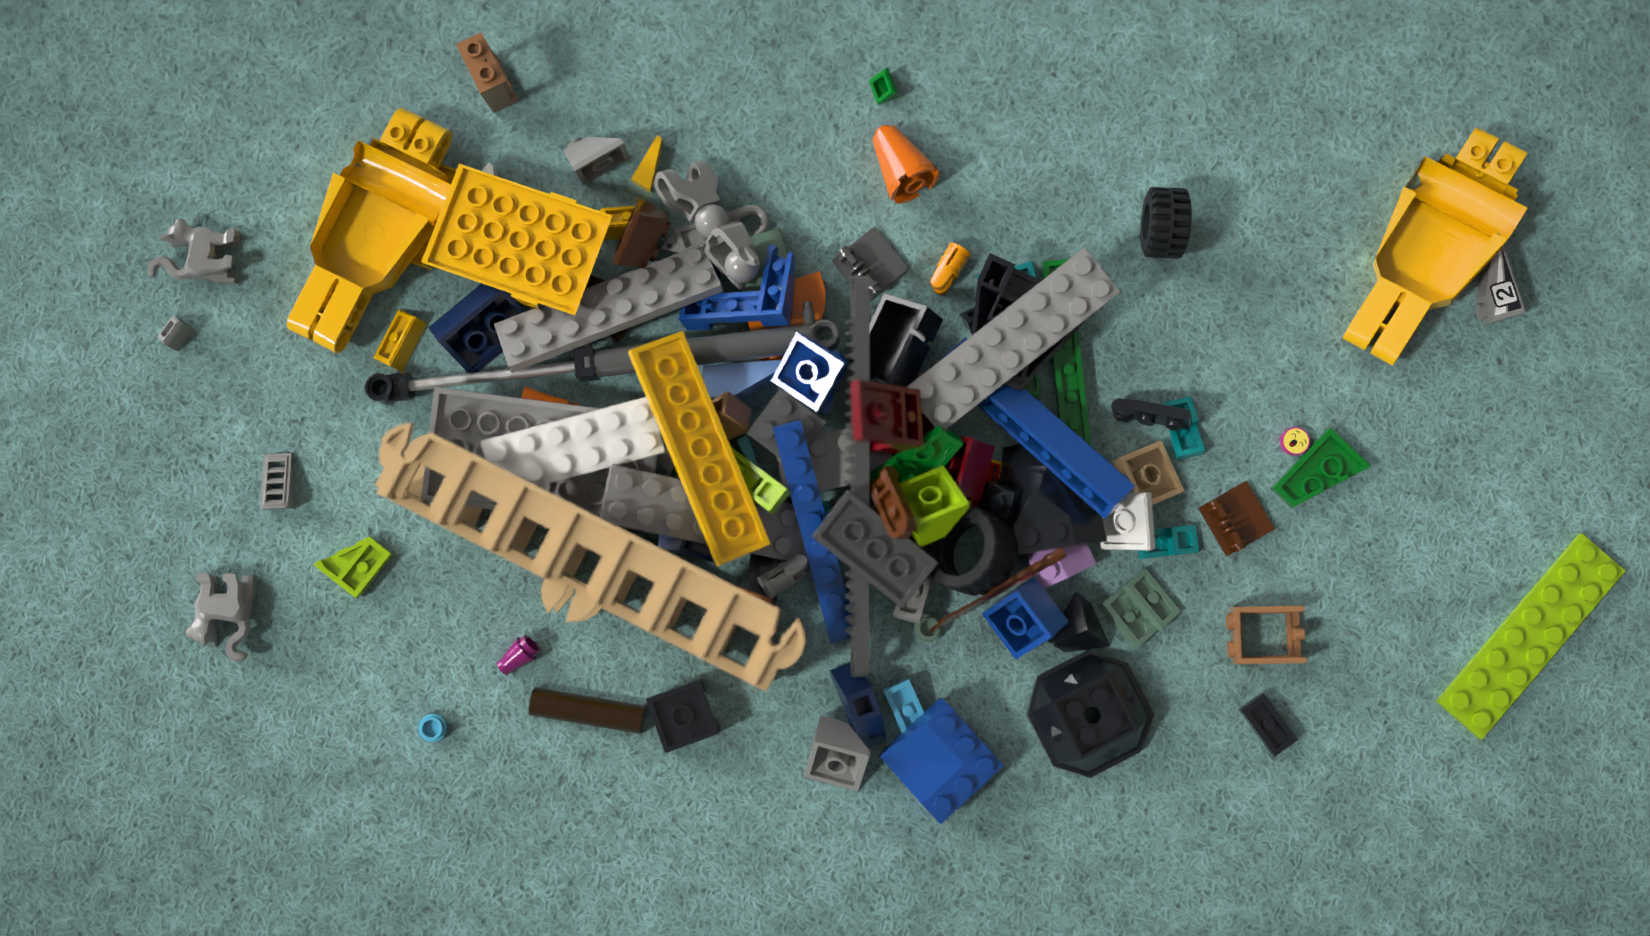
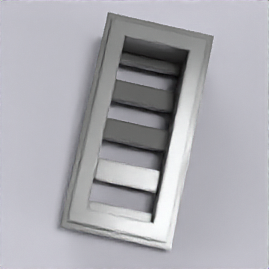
(288, 481)

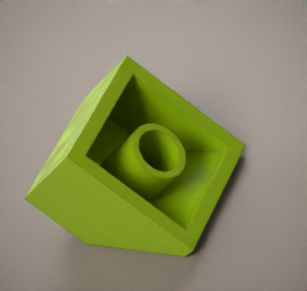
(934, 503)

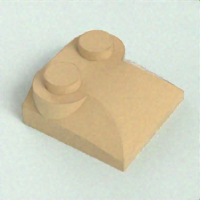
(1150, 472)

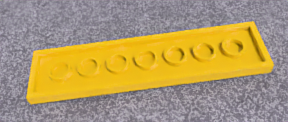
(699, 448)

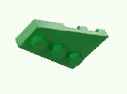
(937, 450)
(1319, 468)

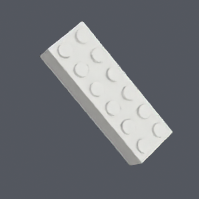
(578, 443)

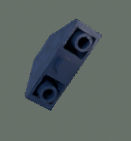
(859, 705)

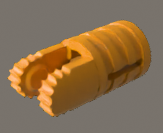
(949, 267)

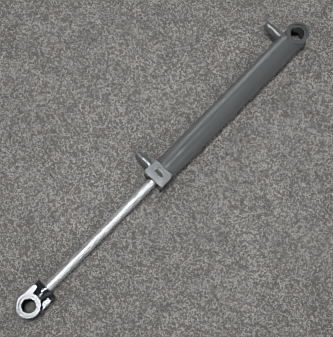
(594, 364)

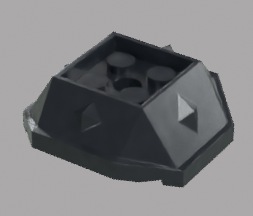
(1060, 705)

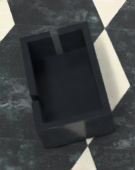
(900, 340)

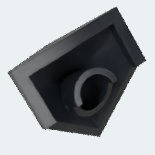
(1082, 630)

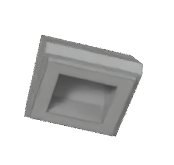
(174, 333)

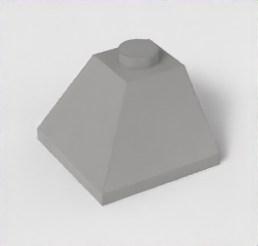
(595, 156)
(837, 755)

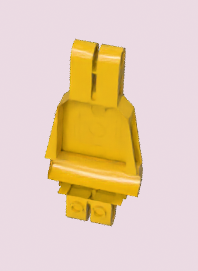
(372, 226)
(1439, 240)

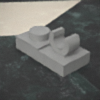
(916, 606)

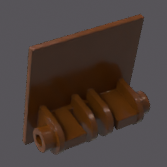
(1236, 518)

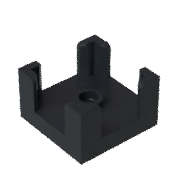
(683, 715)

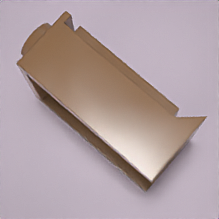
(487, 72)
(1294, 635)

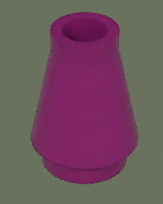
(520, 653)

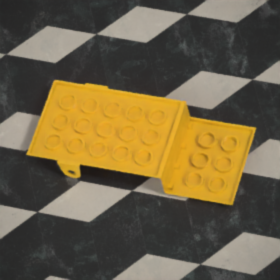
(515, 239)

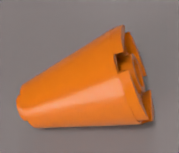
(902, 165)

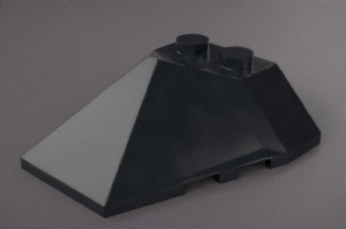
(996, 290)
(1047, 509)

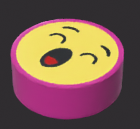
(1294, 441)

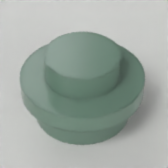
(923, 630)

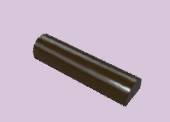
(587, 710)

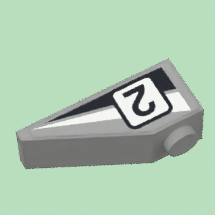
(1497, 291)

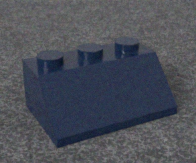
(469, 327)

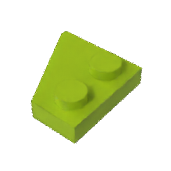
(356, 565)

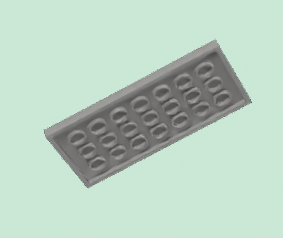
(475, 416)

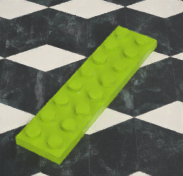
(1530, 636)

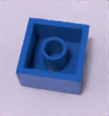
(1025, 617)

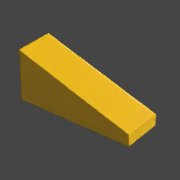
(646, 171)

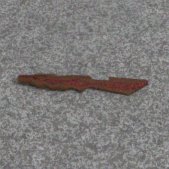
(1048, 560)

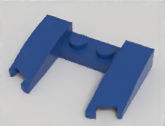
(769, 305)

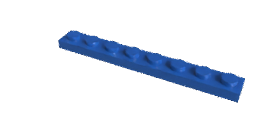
(810, 515)

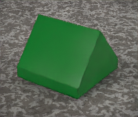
(883, 87)

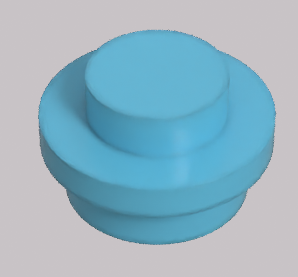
(432, 727)

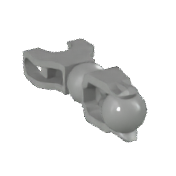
(726, 243)

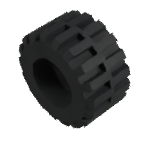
(1165, 222)

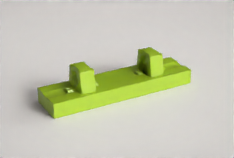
(769, 493)

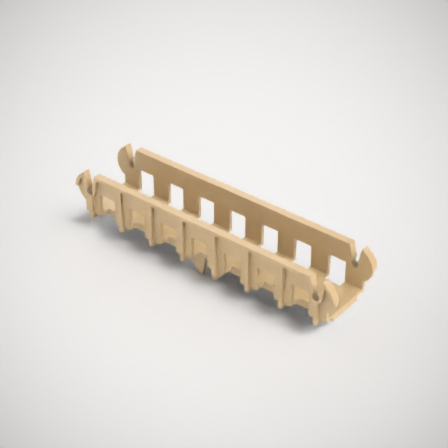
(571, 533)

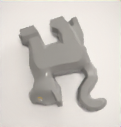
(203, 254)
(232, 607)

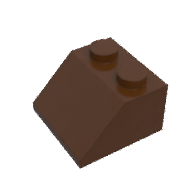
(641, 235)

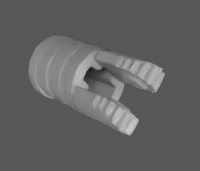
(783, 575)

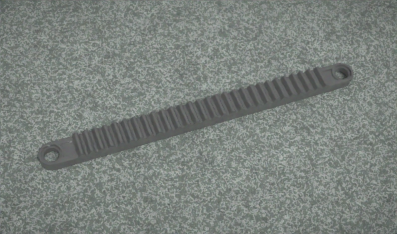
(858, 471)

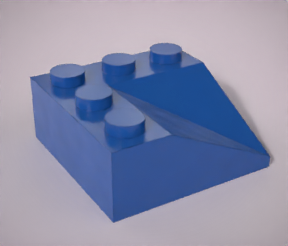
(940, 760)

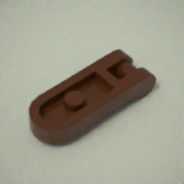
(892, 504)

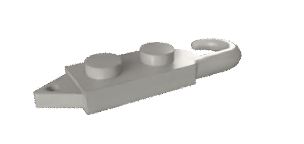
(688, 236)

